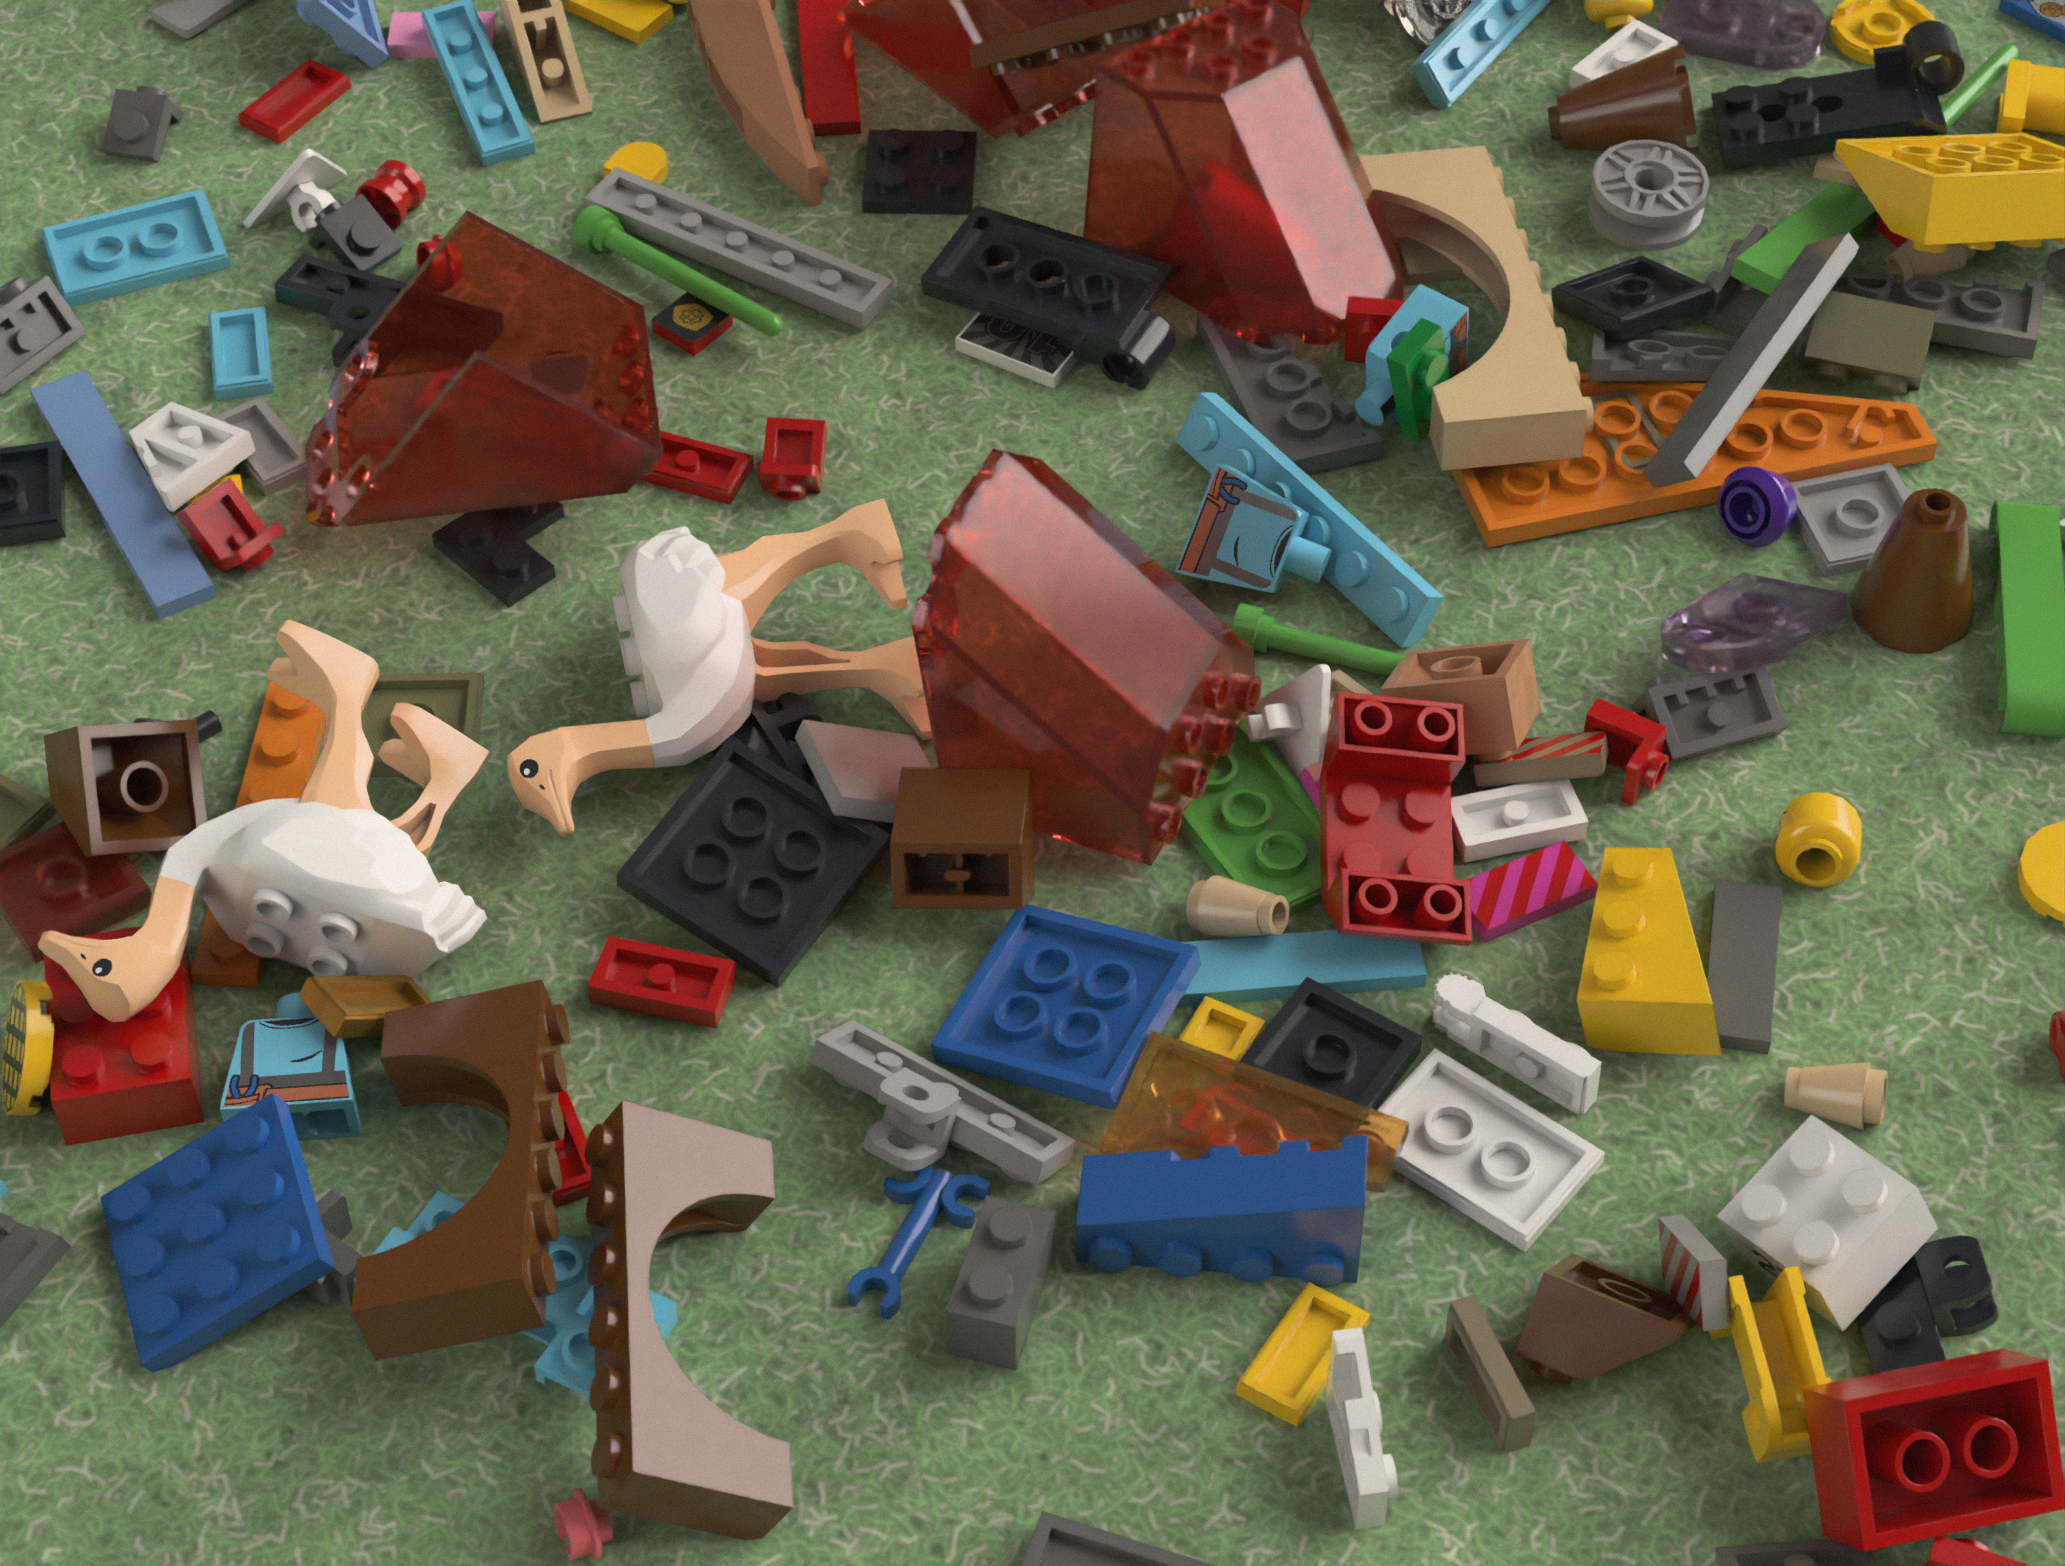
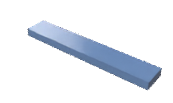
(123, 495)

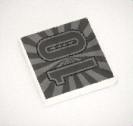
(1017, 349)

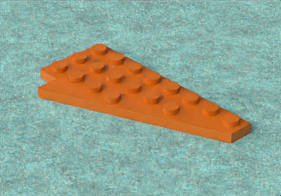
(1778, 431)

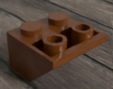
(963, 838)

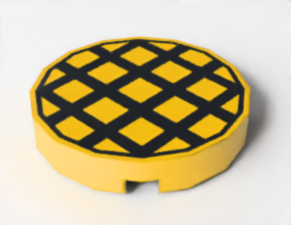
(27, 1048)

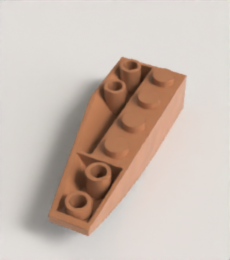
(757, 88)

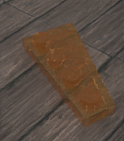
(1200, 1100)

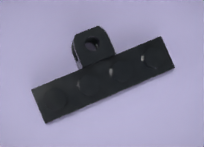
(344, 294)
(1921, 1305)

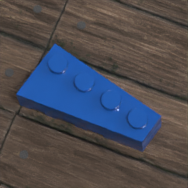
(1227, 1212)

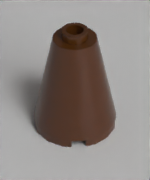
(1629, 104)
(1919, 577)

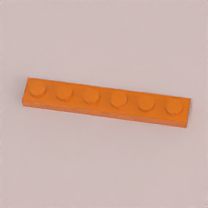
(277, 768)

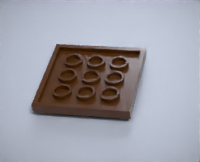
(1086, 34)

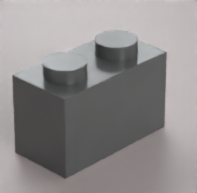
(1000, 1282)

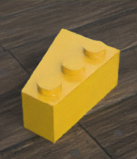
(1642, 962)

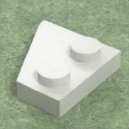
(187, 451)
(1357, 1429)

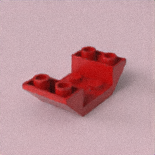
(1391, 820)

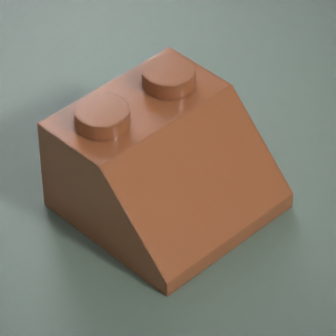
(1491, 682)

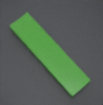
(1825, 216)

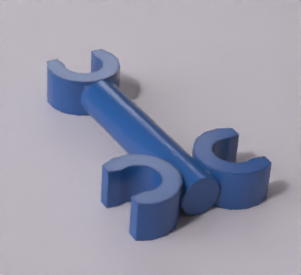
(930, 1195)

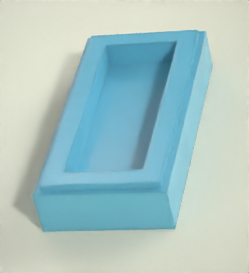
(240, 353)

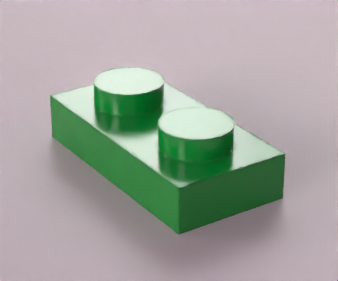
(1414, 369)

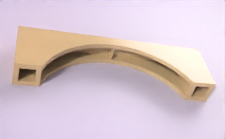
(1523, 392)

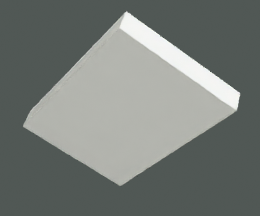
(1487, 1150)

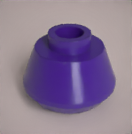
(1756, 505)

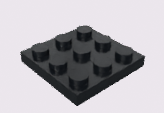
(753, 862)

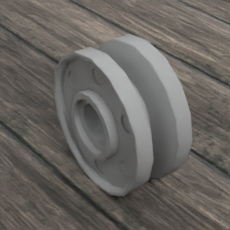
(1647, 195)

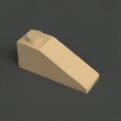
(546, 58)

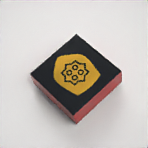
(691, 323)

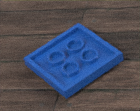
(1065, 1005)
(216, 1234)

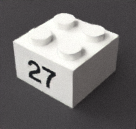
(1833, 1216)

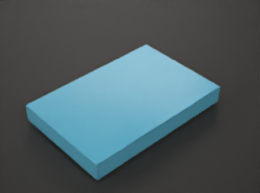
(135, 248)

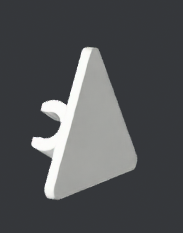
(300, 189)
(1295, 718)

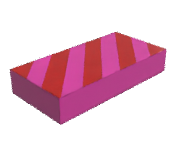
(1528, 890)

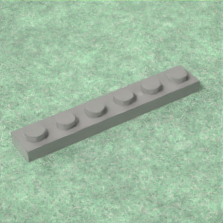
(743, 248)

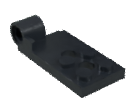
(1812, 113)
(1094, 303)

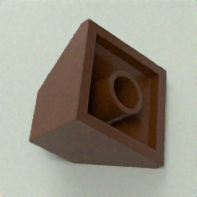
(127, 784)
(1596, 1320)

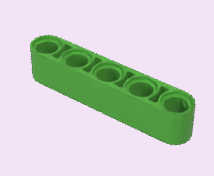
(2030, 617)

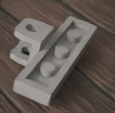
(936, 1108)

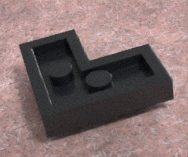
(494, 548)

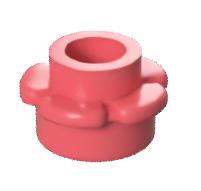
(584, 1524)

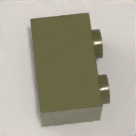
(1869, 342)

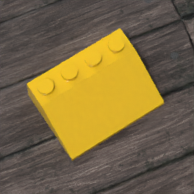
(1963, 188)

